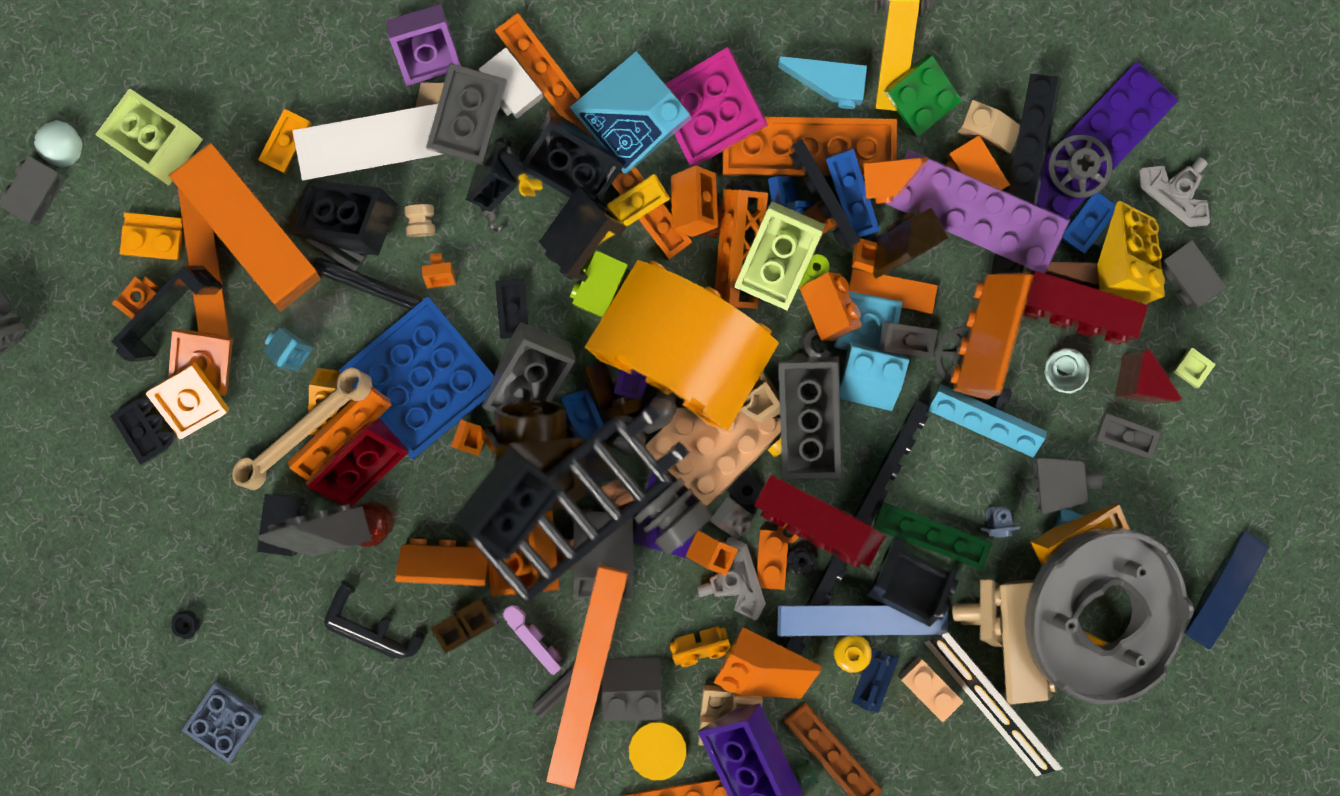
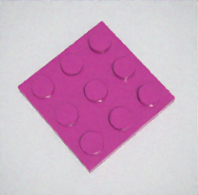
(719, 106)

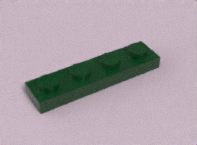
(932, 535)

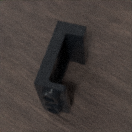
(578, 232)
(913, 585)

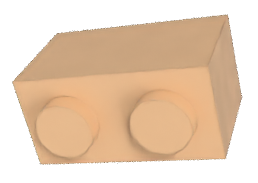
(930, 688)

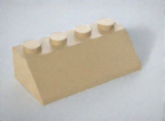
(1022, 676)

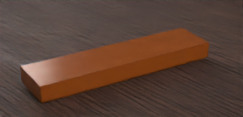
(831, 753)

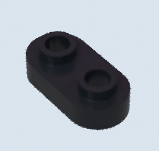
(744, 479)

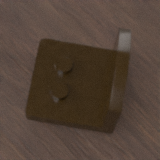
(540, 436)

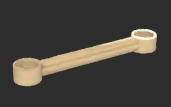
(302, 429)

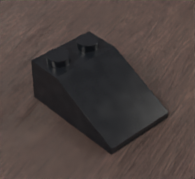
(568, 157)
(345, 216)

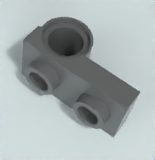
(732, 518)

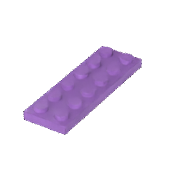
(984, 214)

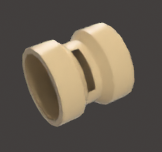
(420, 220)

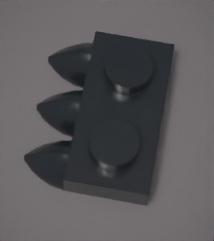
(141, 430)

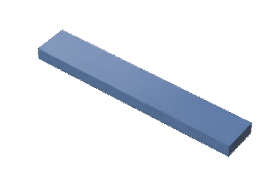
(851, 620)

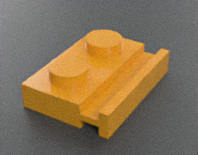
(151, 236)

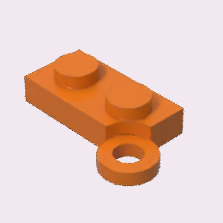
(773, 558)

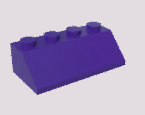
(748, 755)

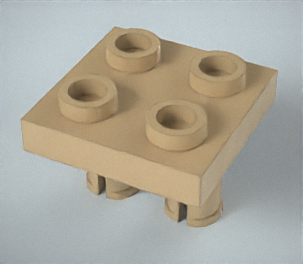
(985, 613)

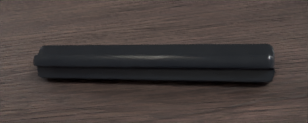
(366, 284)

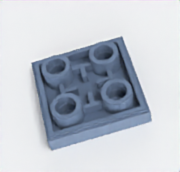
(222, 722)

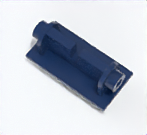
(875, 681)

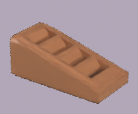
(1080, 273)
(618, 494)

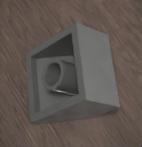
(631, 689)

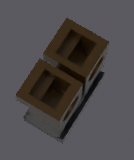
(465, 624)

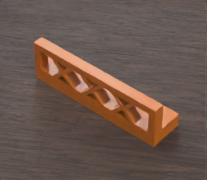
(732, 242)

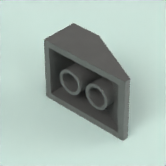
(530, 368)

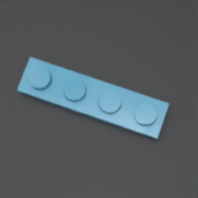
(987, 420)

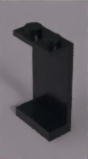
(129, 340)

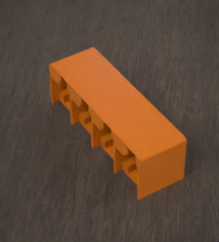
(245, 227)

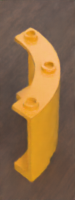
(684, 342)

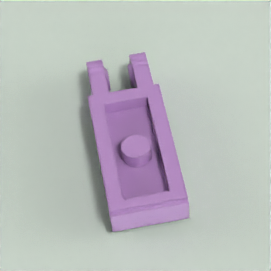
(532, 639)

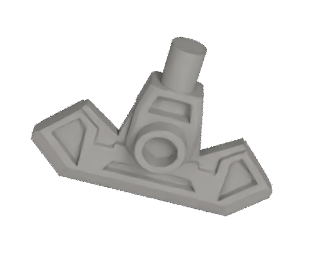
(1178, 192)
(739, 581)

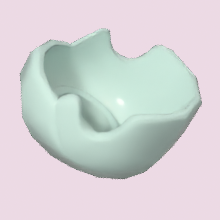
(58, 143)
(1070, 362)

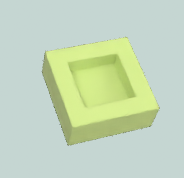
(1194, 367)

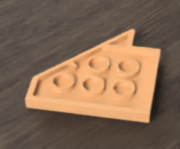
(715, 454)

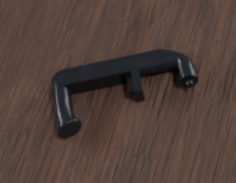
(367, 637)

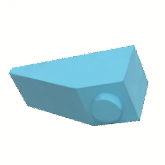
(832, 80)
(287, 349)

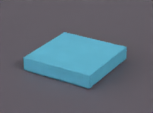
(873, 313)

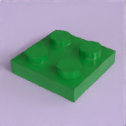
(922, 95)

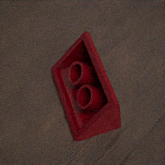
(1144, 379)
(359, 464)

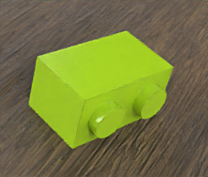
(601, 285)

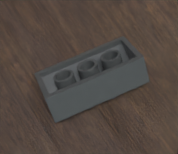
(810, 418)

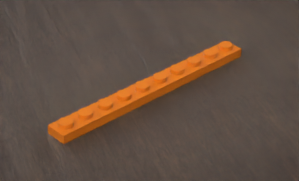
(562, 96)

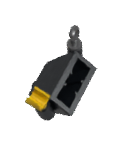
(498, 178)

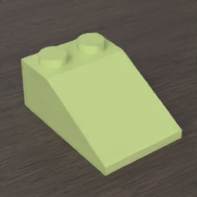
(148, 136)
(779, 255)

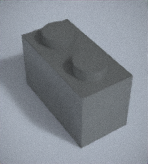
(32, 190)
(1191, 275)

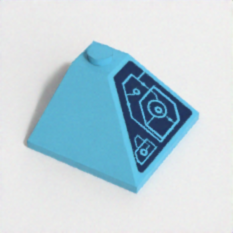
(631, 112)

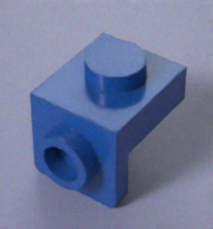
(784, 192)

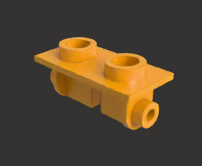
(689, 651)

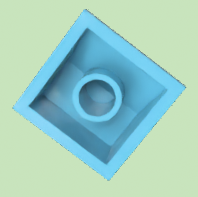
(872, 376)

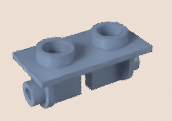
(999, 522)

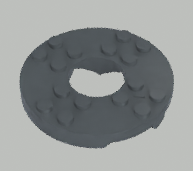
(1077, 575)

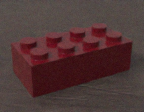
(1084, 308)
(812, 517)

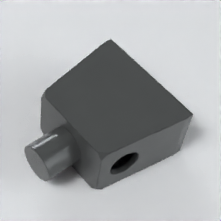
(1062, 483)

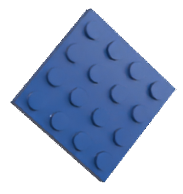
(425, 374)

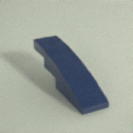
(1226, 590)

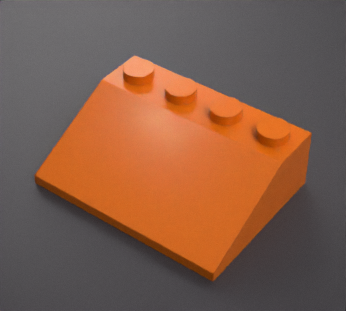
(990, 334)

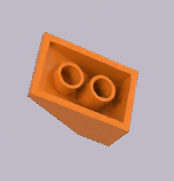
(764, 669)

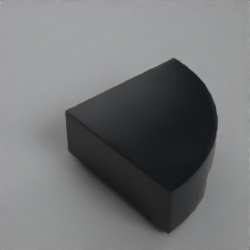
(1002, 399)

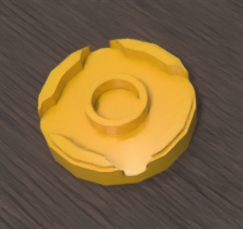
(657, 750)

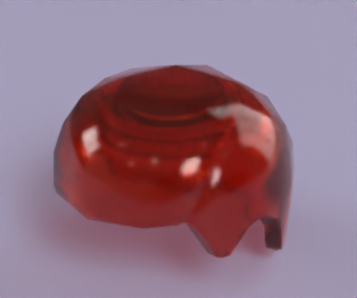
(379, 522)

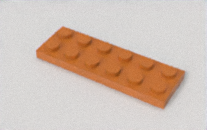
(769, 148)

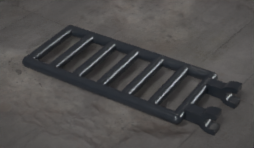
(618, 518)

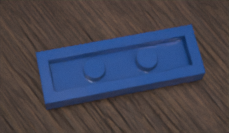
(852, 191)

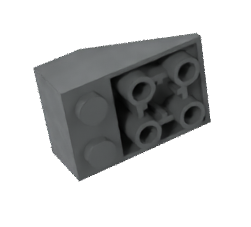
(321, 532)

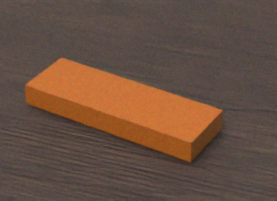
(914, 294)

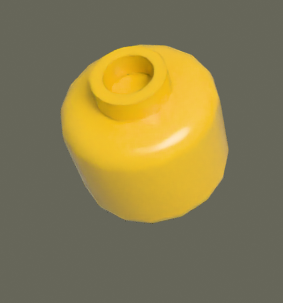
(852, 653)

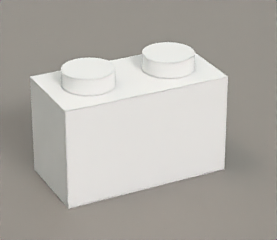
(520, 90)

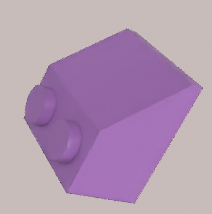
(422, 44)

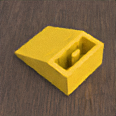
(1131, 256)

